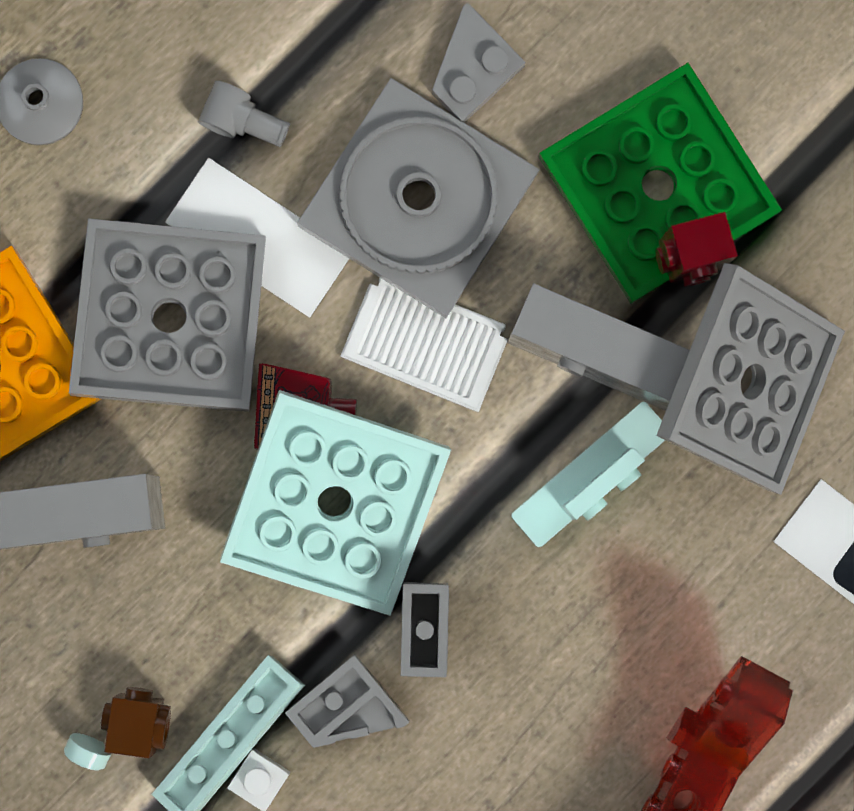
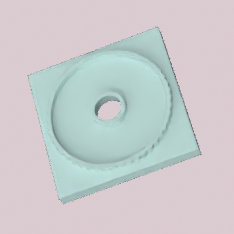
(344, 556)

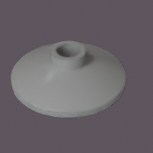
(54, 115)

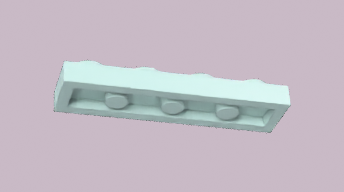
(229, 738)

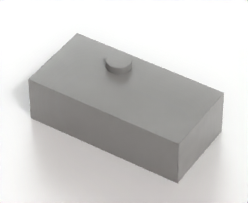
(598, 347)
(81, 511)

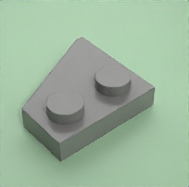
(474, 66)
(345, 707)

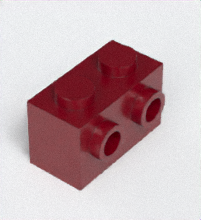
(696, 249)

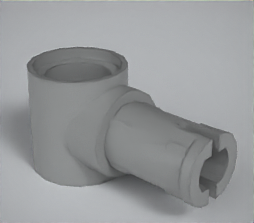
(232, 113)

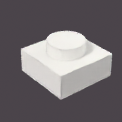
(258, 780)

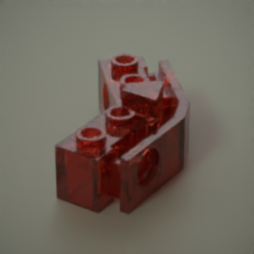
(721, 738)

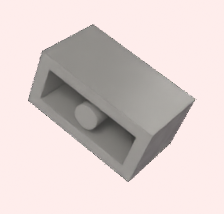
(424, 629)

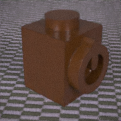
(136, 723)

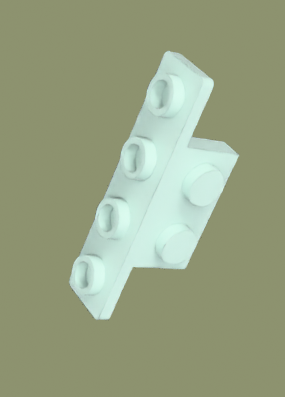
(590, 476)

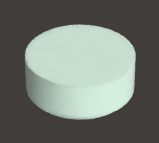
(86, 751)

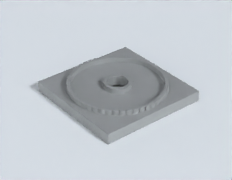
(428, 250)
(136, 270)
(789, 362)

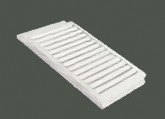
(424, 349)

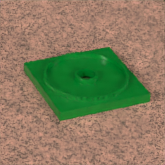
(663, 129)

